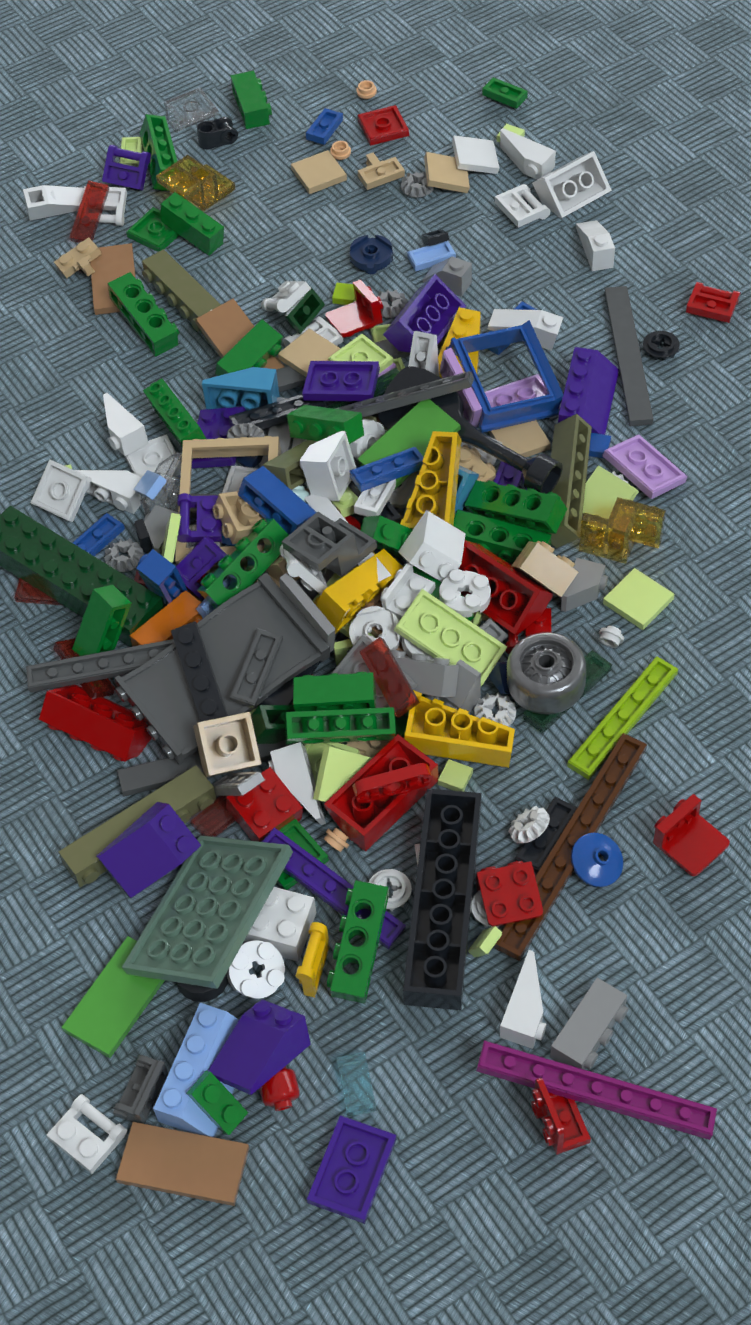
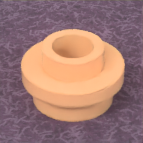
(366, 89)
(340, 150)
(336, 839)

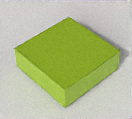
(343, 294)

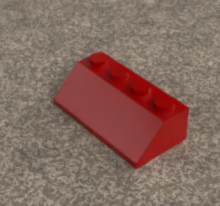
(514, 596)
(95, 721)
(369, 821)

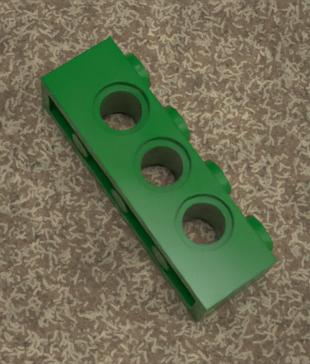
(157, 141)
(143, 313)
(172, 412)
(517, 506)
(498, 537)
(258, 562)
(340, 725)
(356, 986)

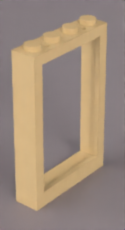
(221, 448)

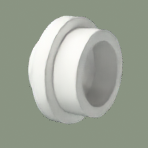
(611, 636)

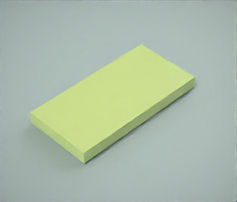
(449, 635)

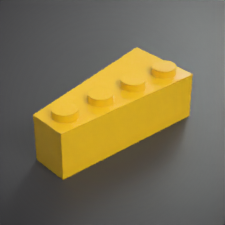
(465, 324)
(437, 480)
(356, 590)
(457, 734)

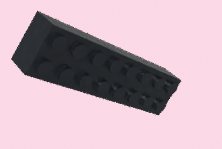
(442, 900)

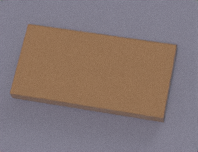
(108, 266)
(226, 327)
(183, 1163)

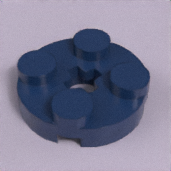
(371, 262)

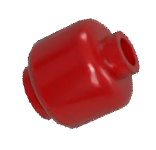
(280, 1090)

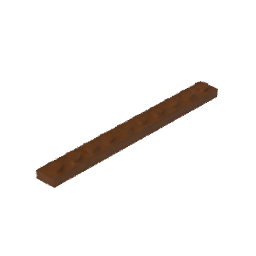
(586, 819)

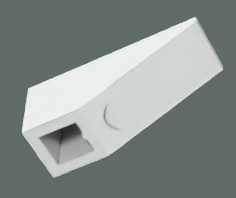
(51, 200)
(114, 487)

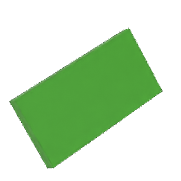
(409, 432)
(111, 1004)

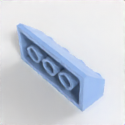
(197, 1053)

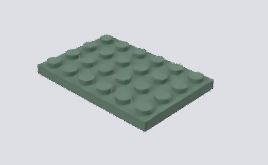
(208, 911)

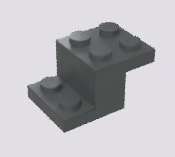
(329, 544)

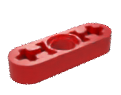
(392, 783)

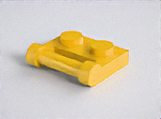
(314, 959)

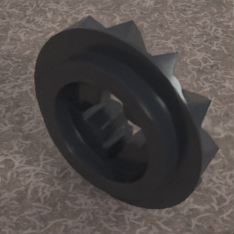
(655, 339)

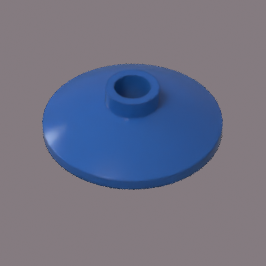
(589, 866)

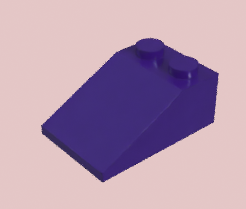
(148, 849)
(260, 1046)

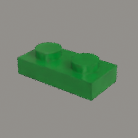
(504, 93)
(217, 1102)

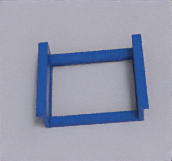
(520, 411)

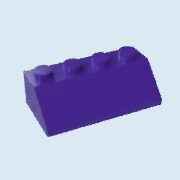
(428, 311)
(589, 389)

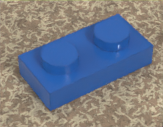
(324, 126)

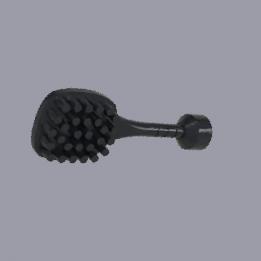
(537, 472)

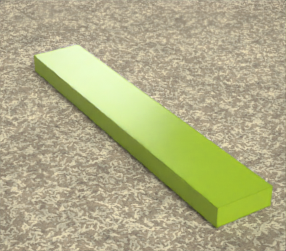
(622, 717)

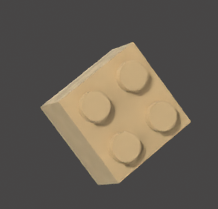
(546, 568)
(227, 744)

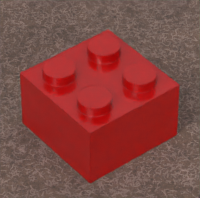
(264, 807)

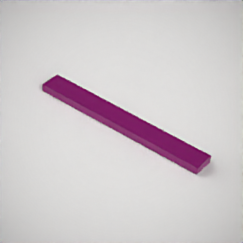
(598, 1090)

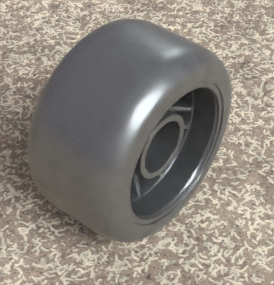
(546, 673)

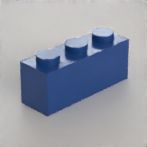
(274, 500)
(161, 576)

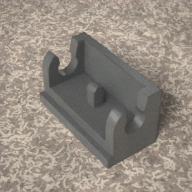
(141, 1090)

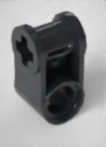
(214, 133)

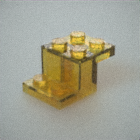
(196, 182)
(626, 525)

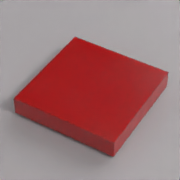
(383, 125)

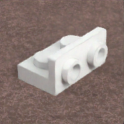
(404, 590)

